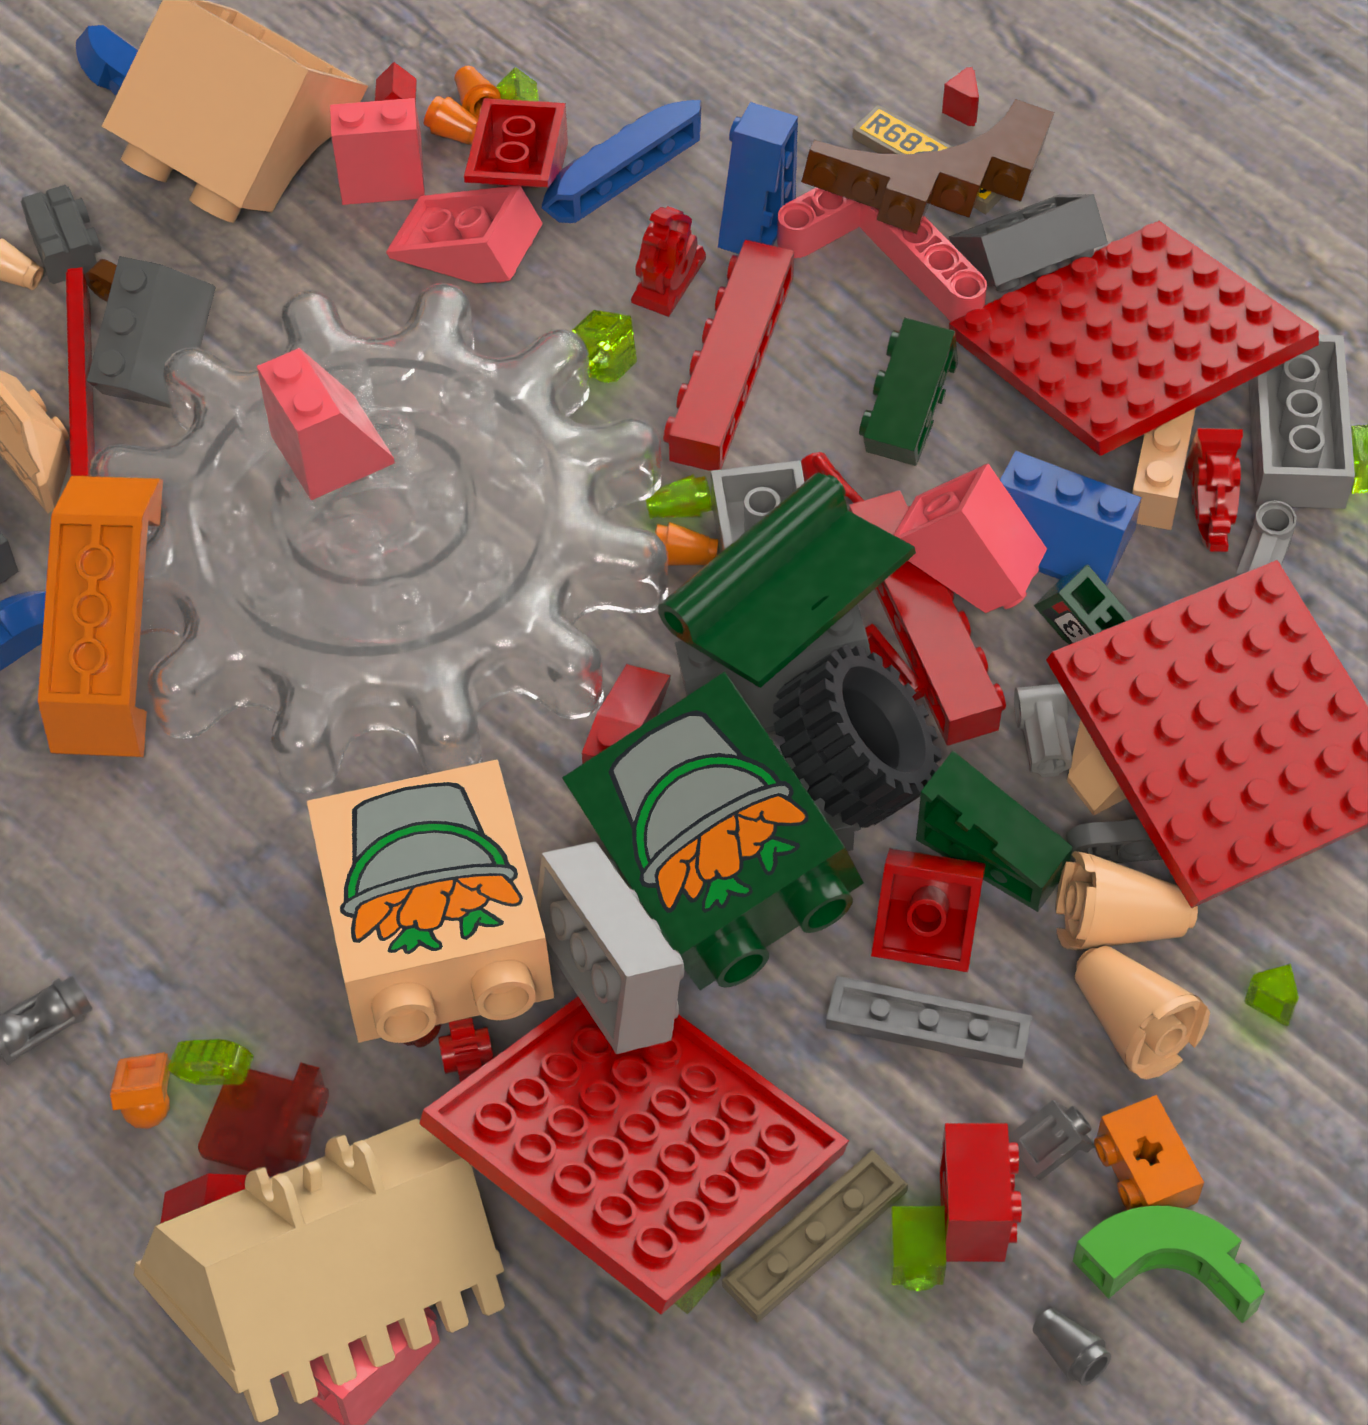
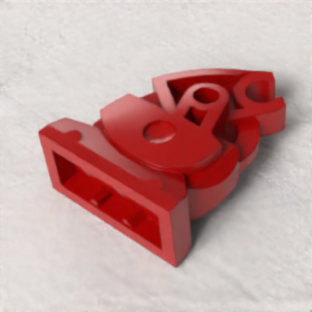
(666, 261)
(1215, 483)

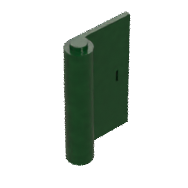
(783, 582)

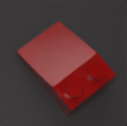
(518, 143)

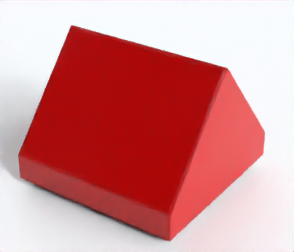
(395, 84)
(962, 97)

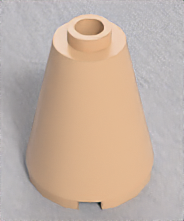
(1117, 905)
(1140, 1010)

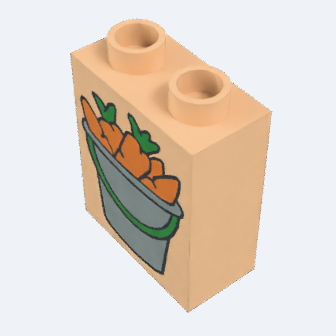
(430, 902)

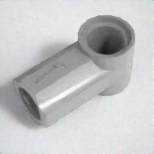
(1268, 545)
(1043, 717)

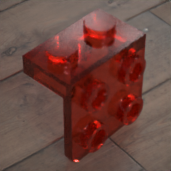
(265, 1121)

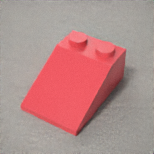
(468, 233)

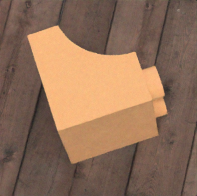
(225, 106)

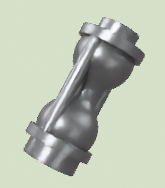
(53, 1009)

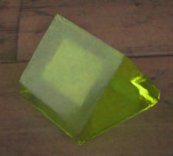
(518, 86)
(1274, 993)

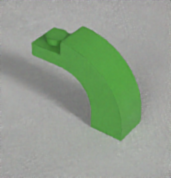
(1169, 1239)

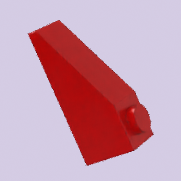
(628, 706)

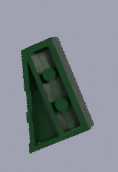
(909, 391)
(978, 822)

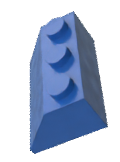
(1072, 515)

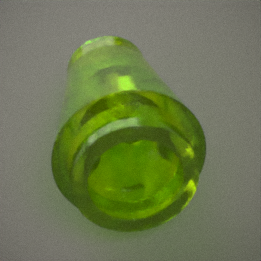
(681, 499)

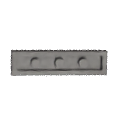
(928, 1022)

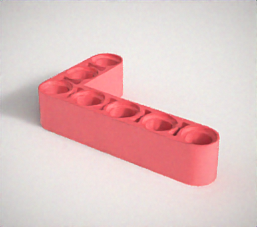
(923, 257)

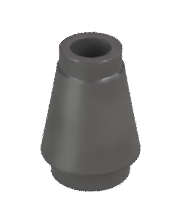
(1073, 1348)

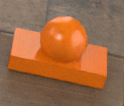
(141, 1089)

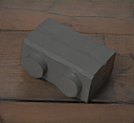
(60, 233)

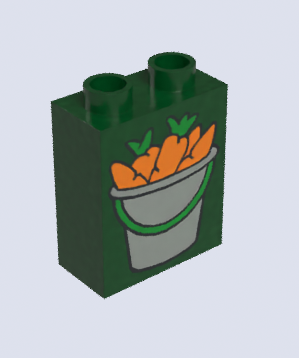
(715, 834)

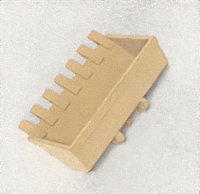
(325, 1261)

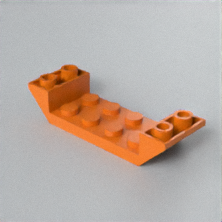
(96, 615)

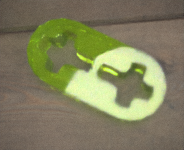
(210, 1062)

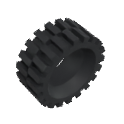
(856, 736)

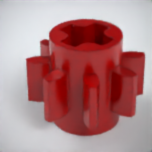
(465, 1048)

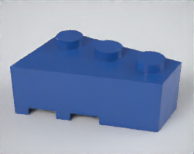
(758, 176)

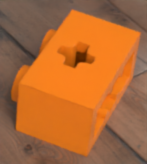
(1147, 1133)

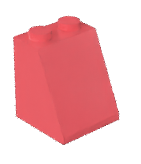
(377, 151)
(319, 425)
(974, 540)
(363, 1396)

